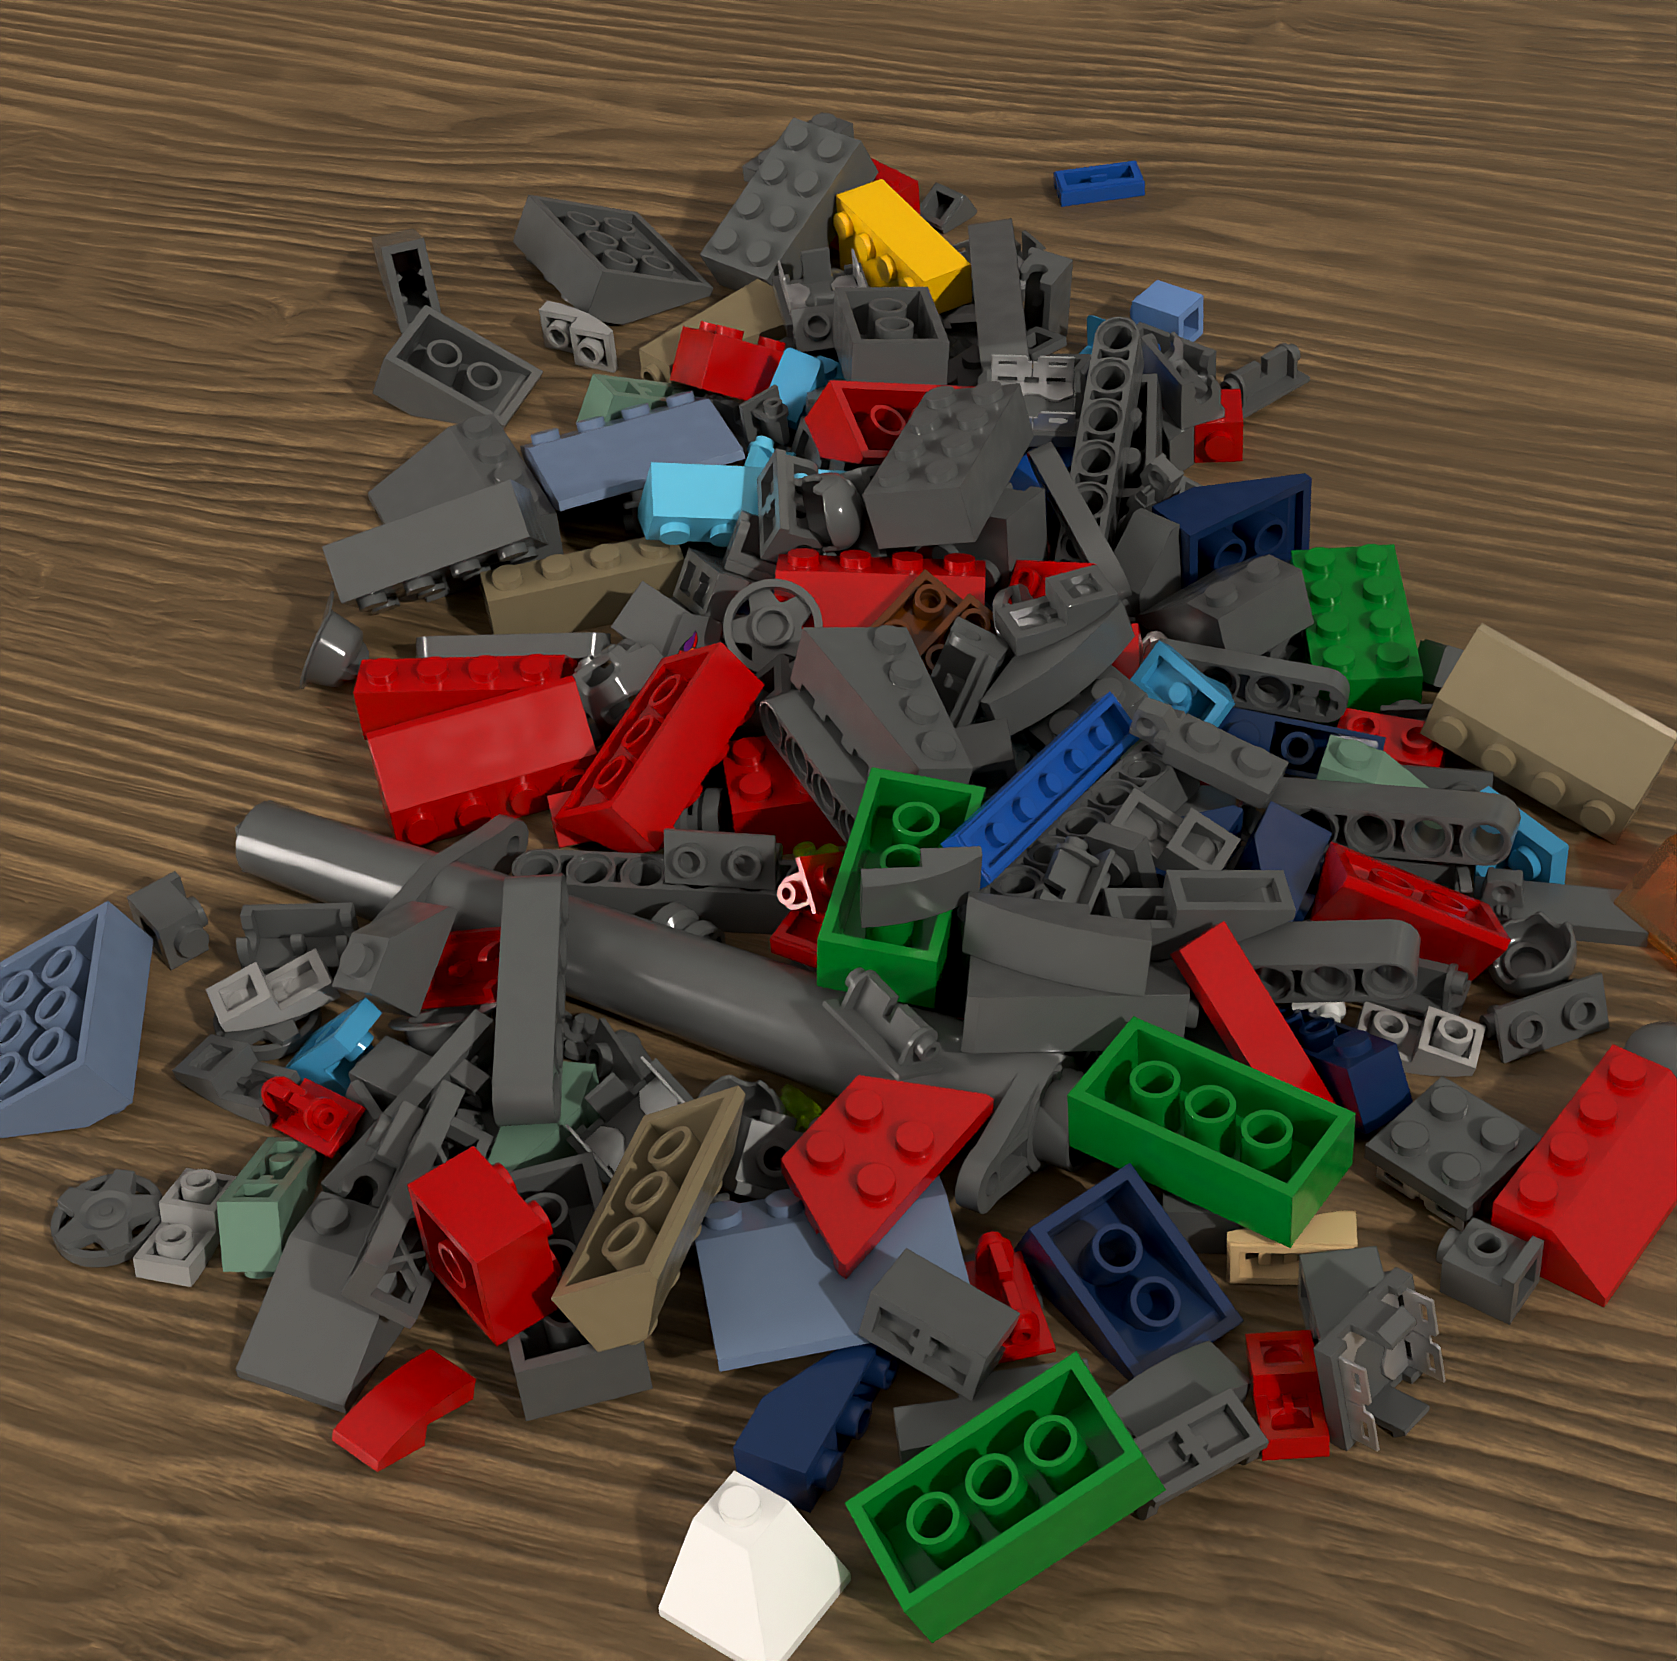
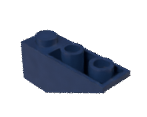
(1291, 739)
(1288, 844)
(1356, 1067)
(808, 1422)

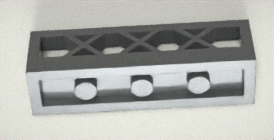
(397, 1213)

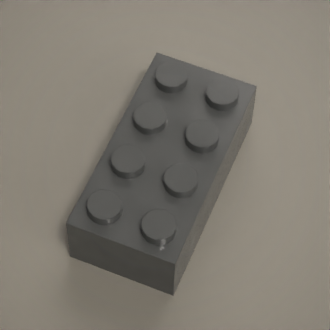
(787, 205)
(949, 466)
(435, 547)
(551, 1358)

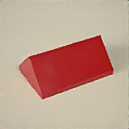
(1449, 923)

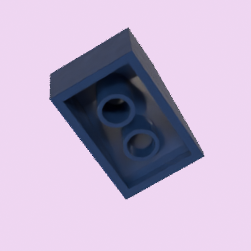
(1239, 522)
(1126, 1275)

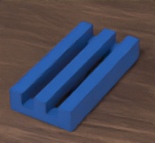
(1099, 183)

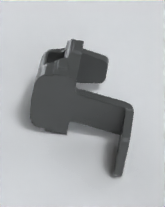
(606, 690)

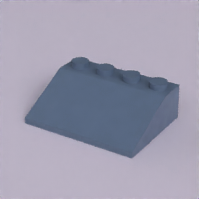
(616, 455)
(72, 1024)
(775, 1280)

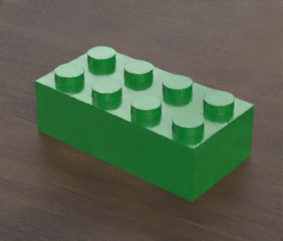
(1360, 624)
(891, 825)
(1212, 1130)
(1003, 1497)

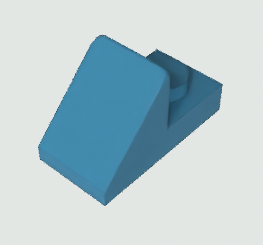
(802, 374)
(1175, 681)
(1534, 851)
(337, 1047)

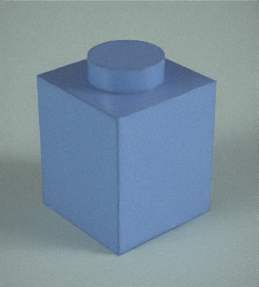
(1170, 310)

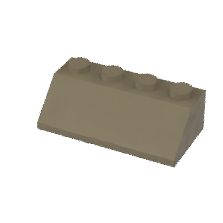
(578, 587)
(1549, 733)
(649, 1219)

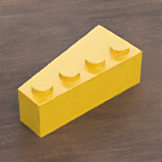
(899, 246)

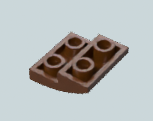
(929, 612)

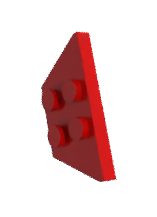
(876, 1157)

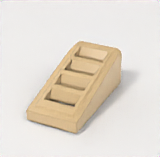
(1323, 1233)

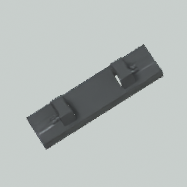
(459, 1061)

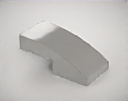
(259, 1000)

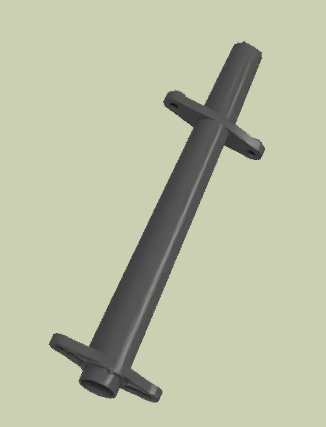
(679, 982)

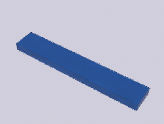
(1046, 786)

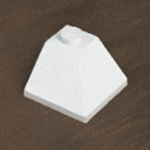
(751, 1575)

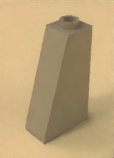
(748, 310)

